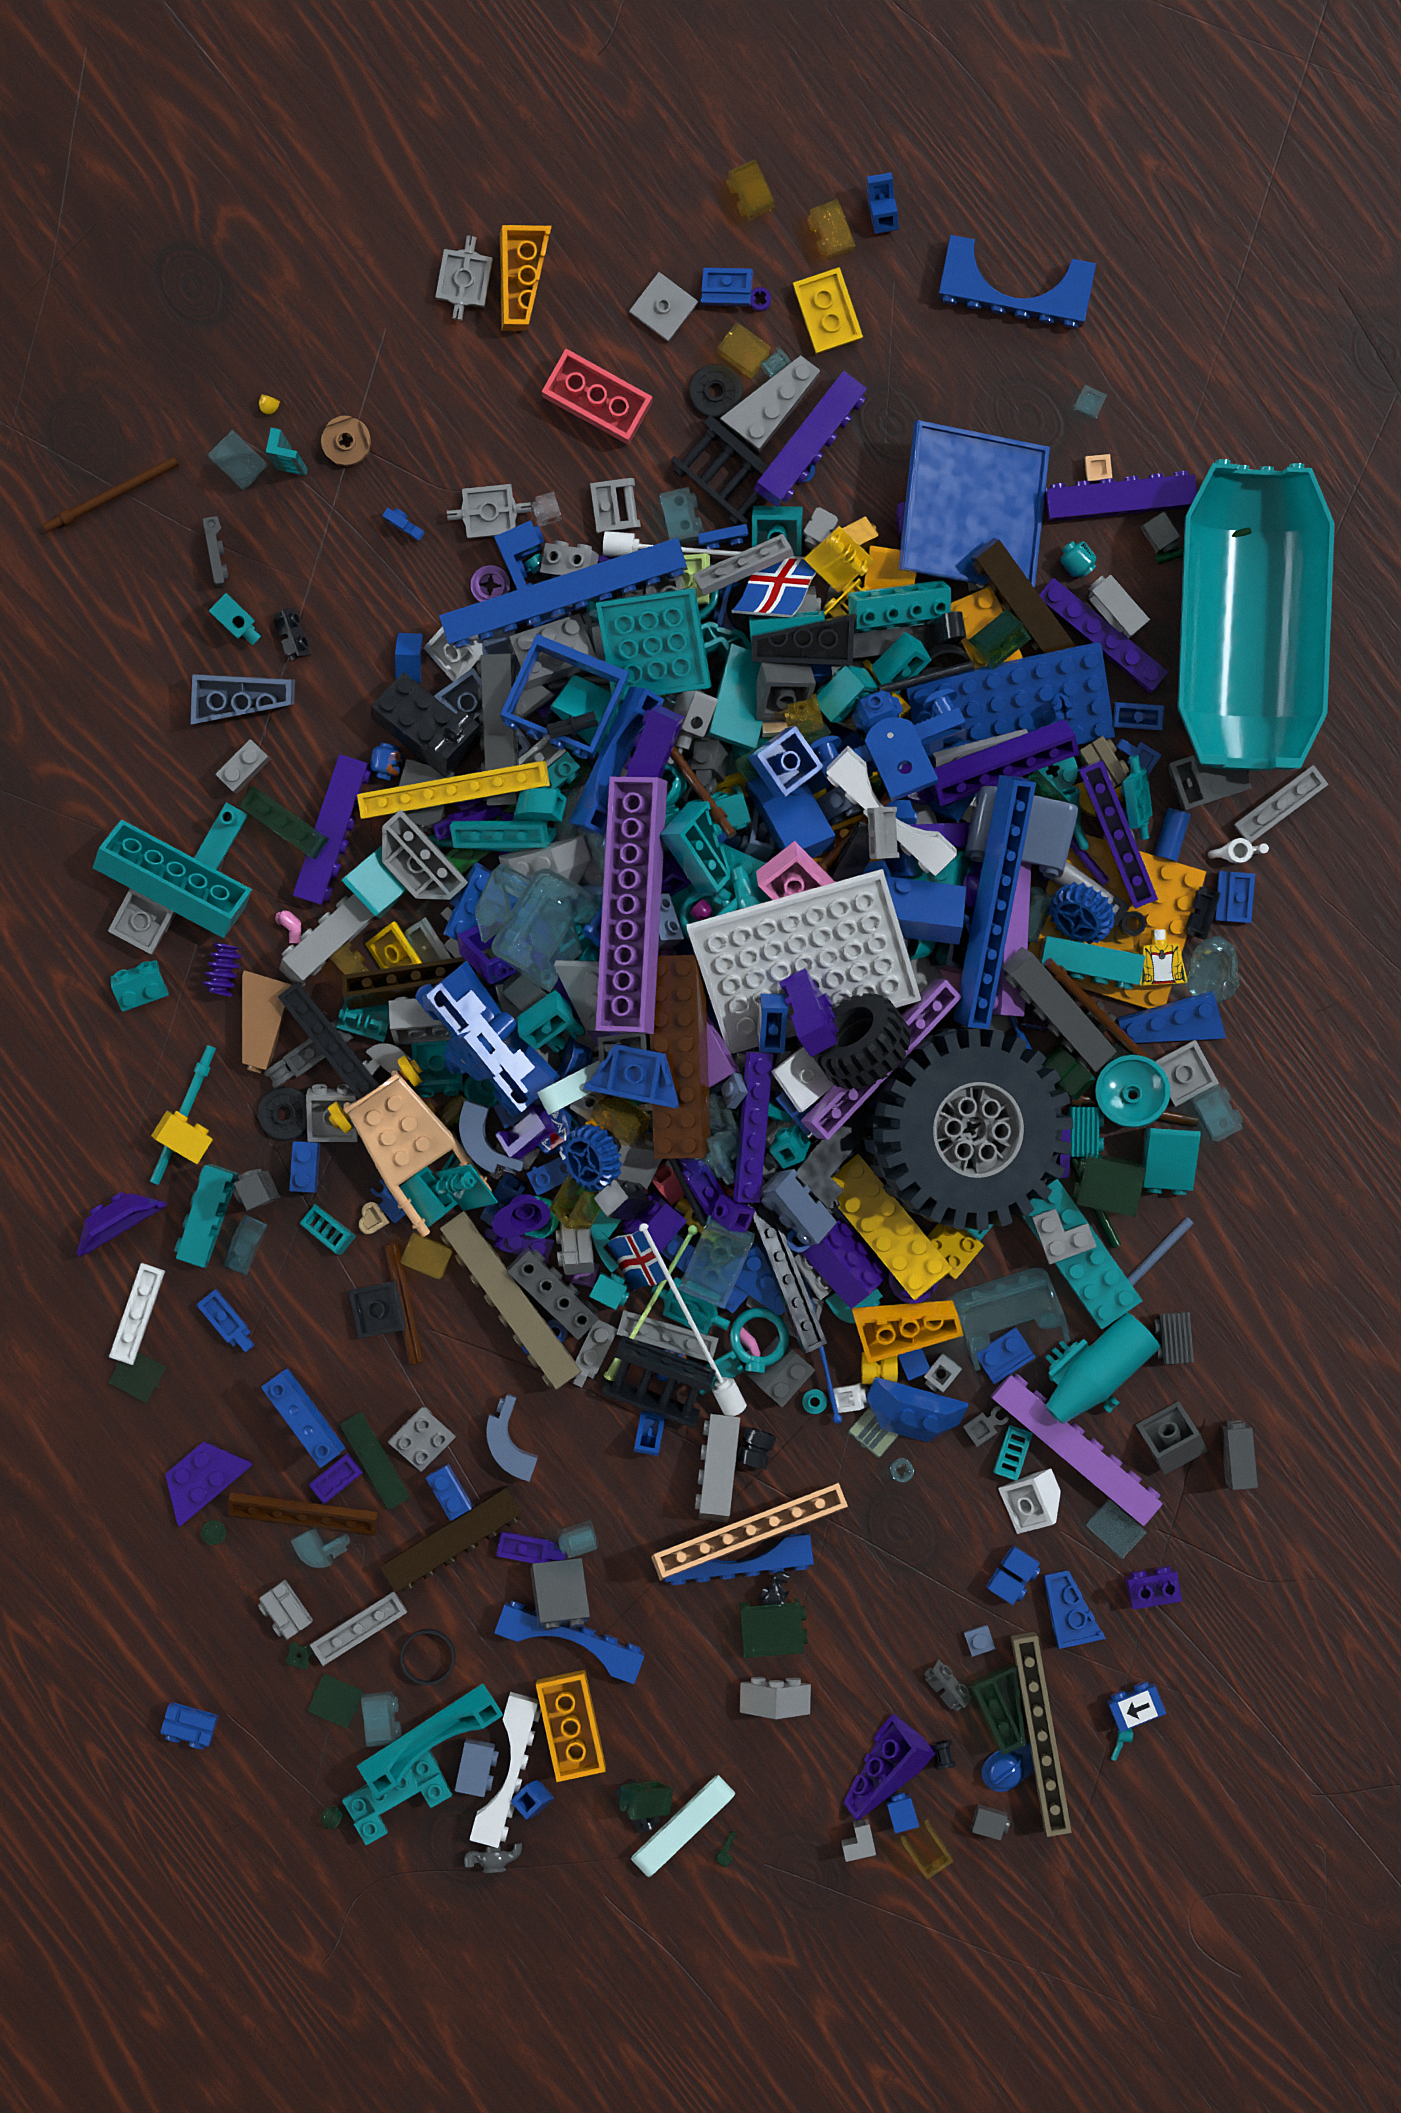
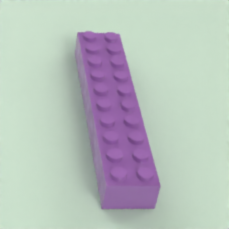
(631, 905)

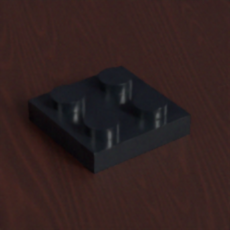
(377, 1309)

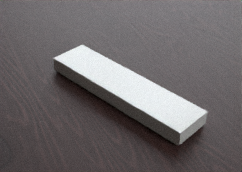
(137, 1313)

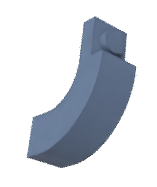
(475, 1142)
(505, 1452)

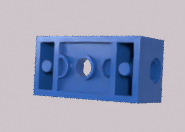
(517, 545)

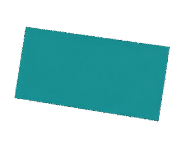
(735, 711)

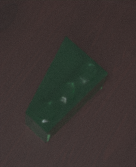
(1000, 1707)

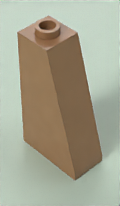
(261, 1019)

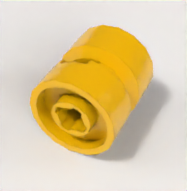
(884, 1369)

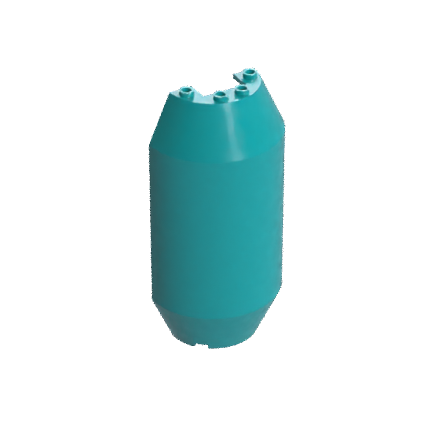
(1256, 617)

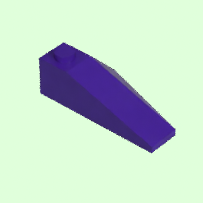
(892, 1762)

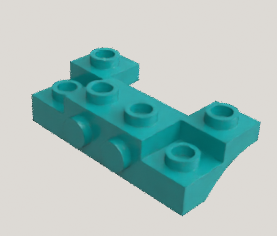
(421, 1776)

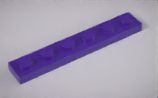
(753, 1127)

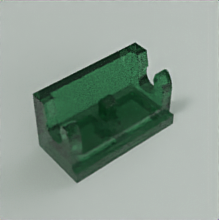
(646, 1799)

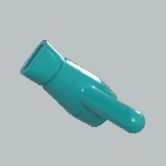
(1072, 796)
(744, 892)

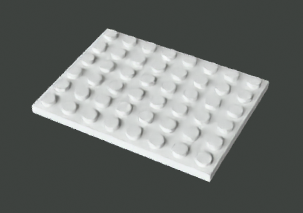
(836, 931)

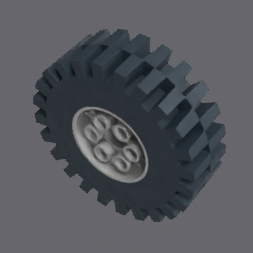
(911, 1124)

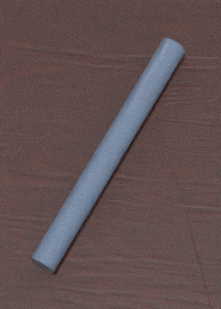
(1160, 1251)

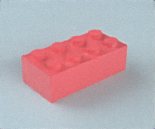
(597, 396)

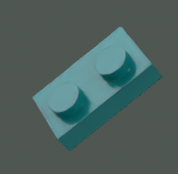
(138, 985)

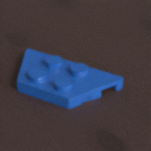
(635, 1076)

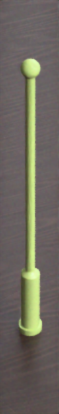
(611, 1373)

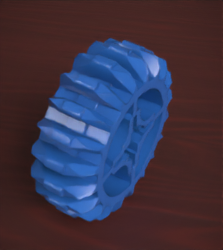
(1081, 913)
(591, 1157)

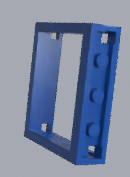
(579, 660)

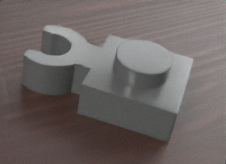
(982, 1427)

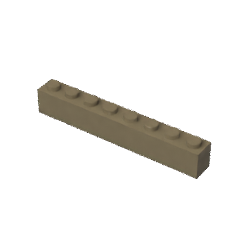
(510, 1300)
(1041, 1734)

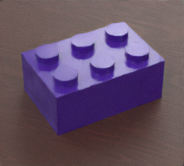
(846, 1264)

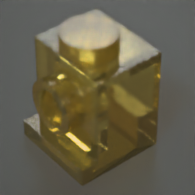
(805, 715)
(349, 961)

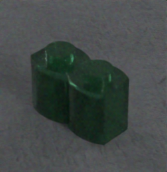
(1073, 1075)

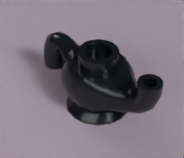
(775, 1592)

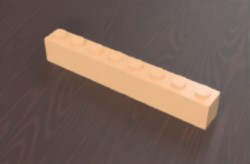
(749, 1531)

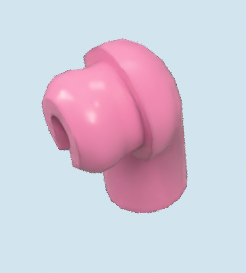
(290, 922)
(749, 1342)

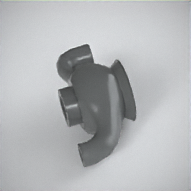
(492, 1859)

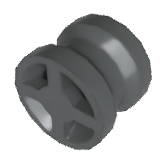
(279, 1074)

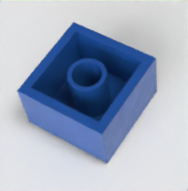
(785, 762)

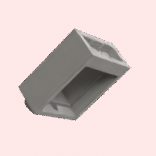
(1116, 606)

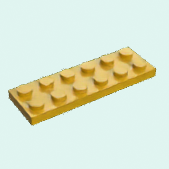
(889, 1229)

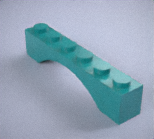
(466, 1714)

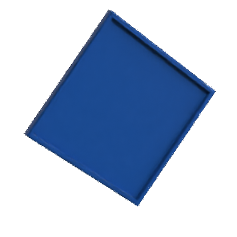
(964, 494)

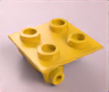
(839, 559)
(835, 607)
(955, 1246)

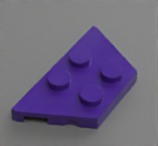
(201, 1478)

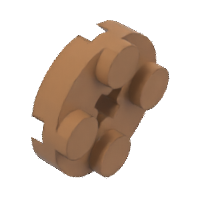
(358, 448)

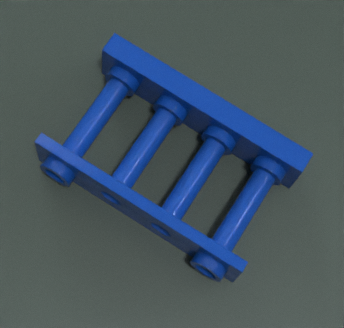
(303, 1417)

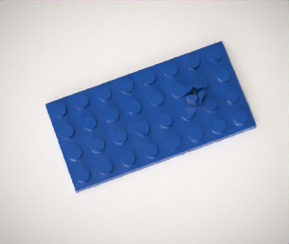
(1028, 696)

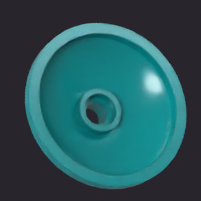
(1127, 1076)

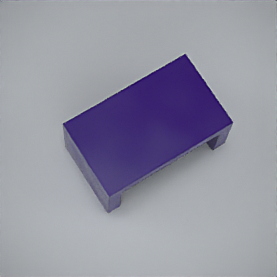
(527, 1133)

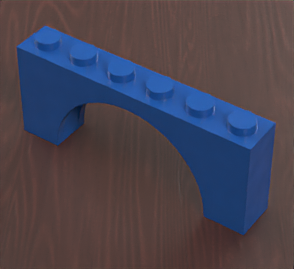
(965, 284)

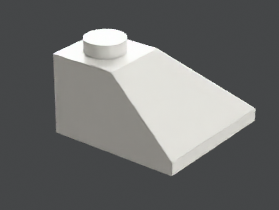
(452, 660)
(1032, 1501)

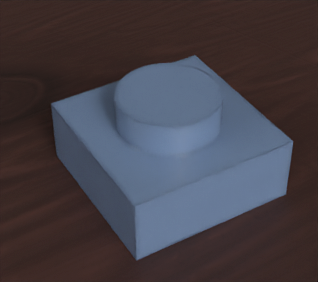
(734, 1090)
(979, 1640)

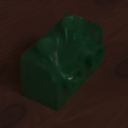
(999, 639)

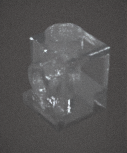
(546, 509)

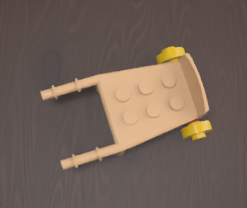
(400, 1133)

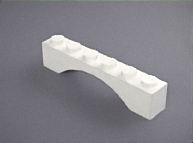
(927, 846)
(490, 1819)

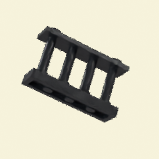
(732, 448)
(663, 1363)

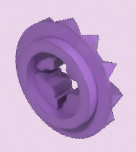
(482, 576)

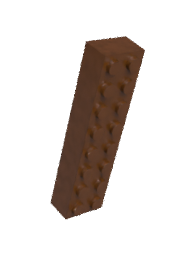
(682, 1036)

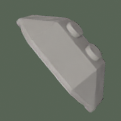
(563, 857)
(418, 861)

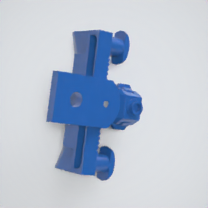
(897, 741)
(485, 1040)

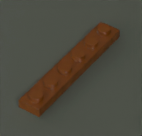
(302, 1513)

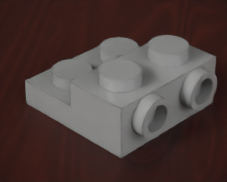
(141, 921)
(318, 1124)

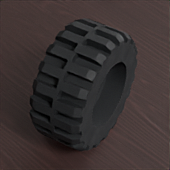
(868, 1044)

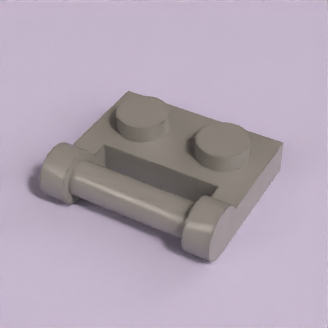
(606, 505)

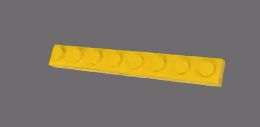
(453, 789)

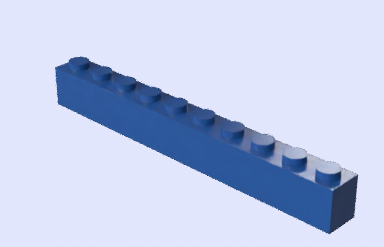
(564, 592)
(994, 901)

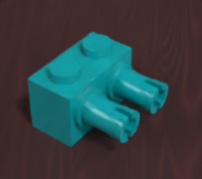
(546, 1020)

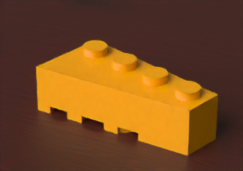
(520, 268)
(905, 1327)

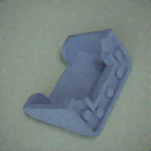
(1047, 834)

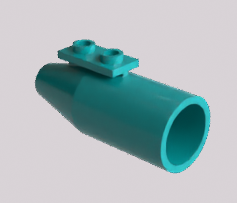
(1096, 1371)

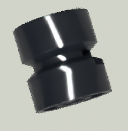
(756, 1448)

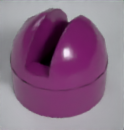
(701, 910)

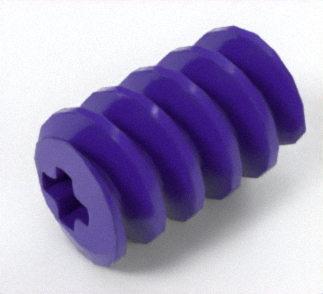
(222, 969)

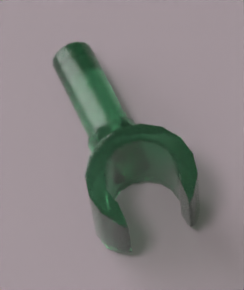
(722, 1856)

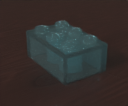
(716, 1263)

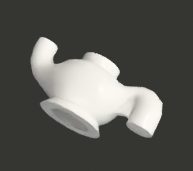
(1238, 851)

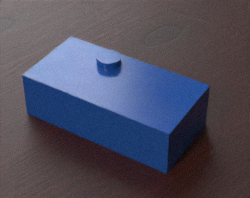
(792, 818)
(928, 909)

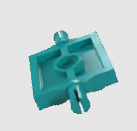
(1137, 796)
(702, 1312)

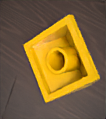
(392, 948)

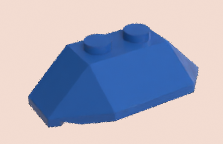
(913, 1410)

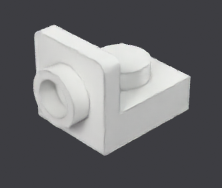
(851, 1397)

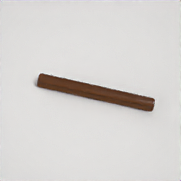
(410, 1334)

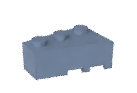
(797, 1207)

